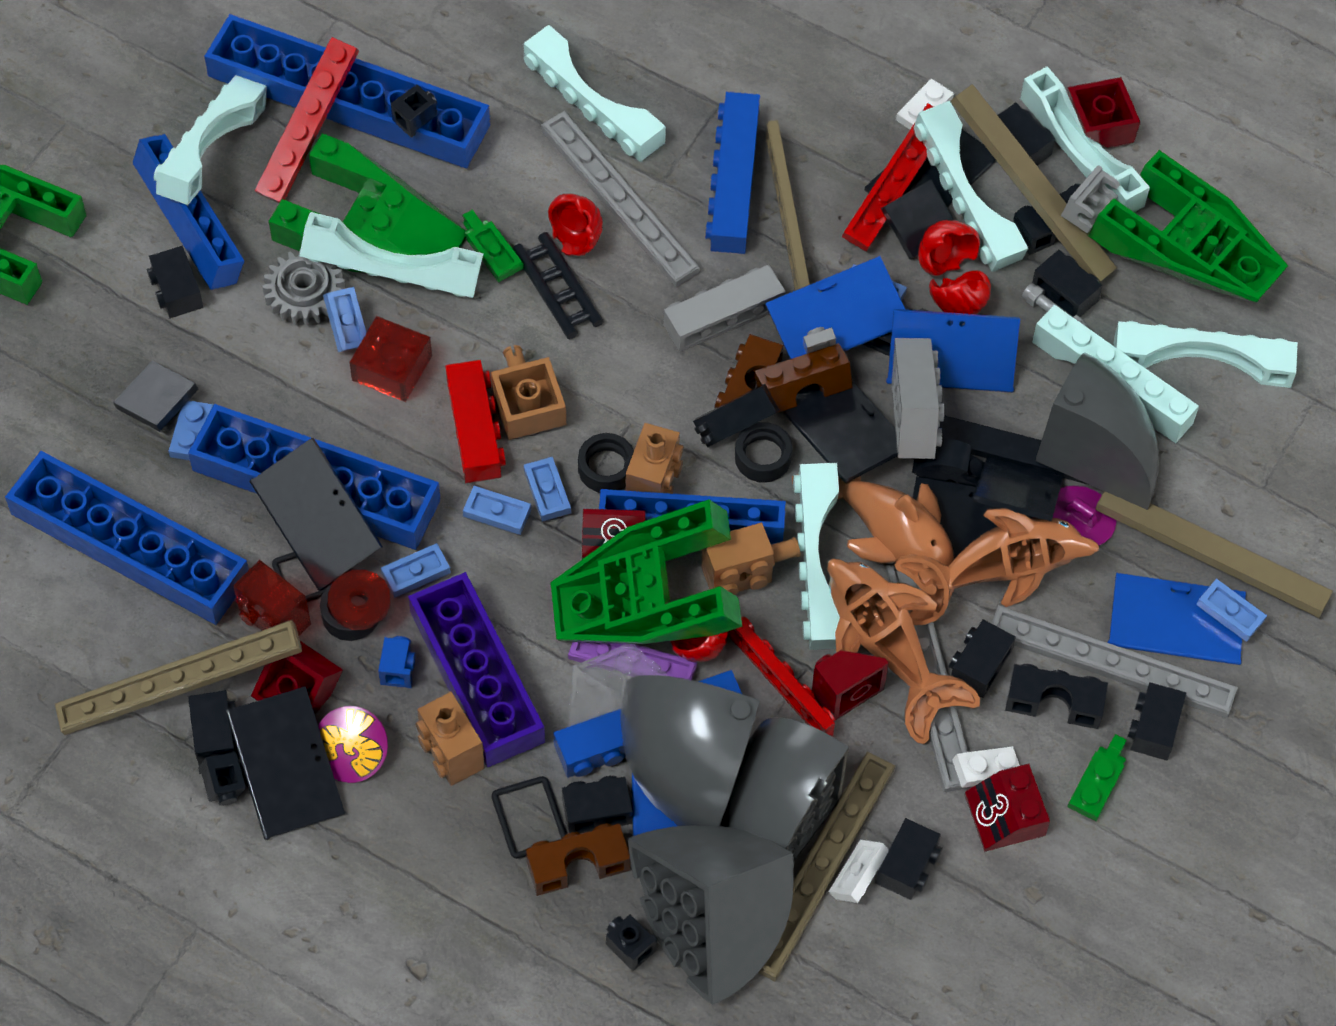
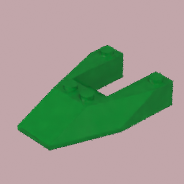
(41, 204)
(384, 213)
(1204, 243)
(624, 589)

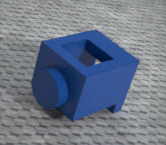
(397, 662)

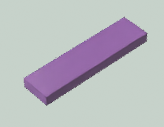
(671, 664)

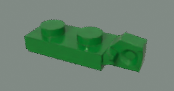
(496, 251)
(1099, 779)

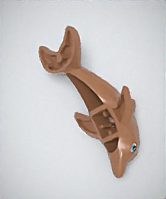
(896, 522)
(1014, 551)
(879, 619)

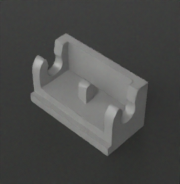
(1090, 199)

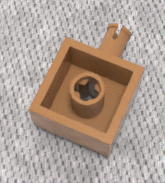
(527, 395)
(655, 460)
(745, 559)
(450, 739)

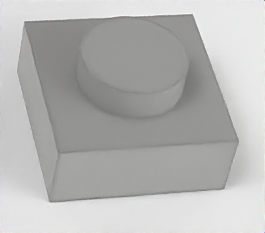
(818, 339)

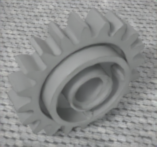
(284, 291)

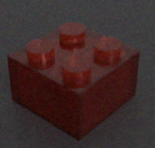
(391, 358)
(270, 600)

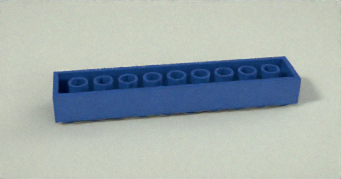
(364, 99)

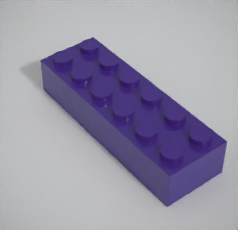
(477, 668)

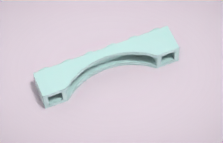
(235, 107)
(1052, 107)
(631, 127)
(999, 238)
(331, 242)
(1068, 339)
(1266, 360)
(818, 496)

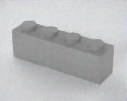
(722, 307)

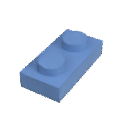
(345, 318)
(187, 428)
(547, 489)
(497, 510)
(415, 570)
(1231, 610)

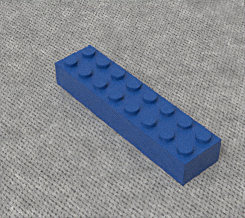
(390, 499)
(127, 537)

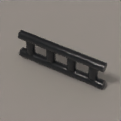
(554, 300)

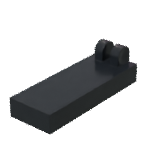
(735, 415)

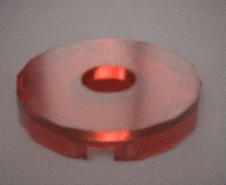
(353, 584)

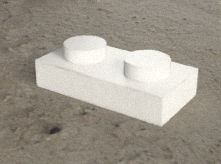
(930, 93)
(979, 765)
(859, 871)

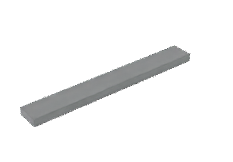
(620, 199)
(1114, 661)
(945, 729)

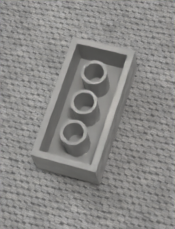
(916, 398)

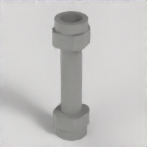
(1035, 296)

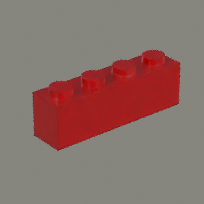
(474, 422)

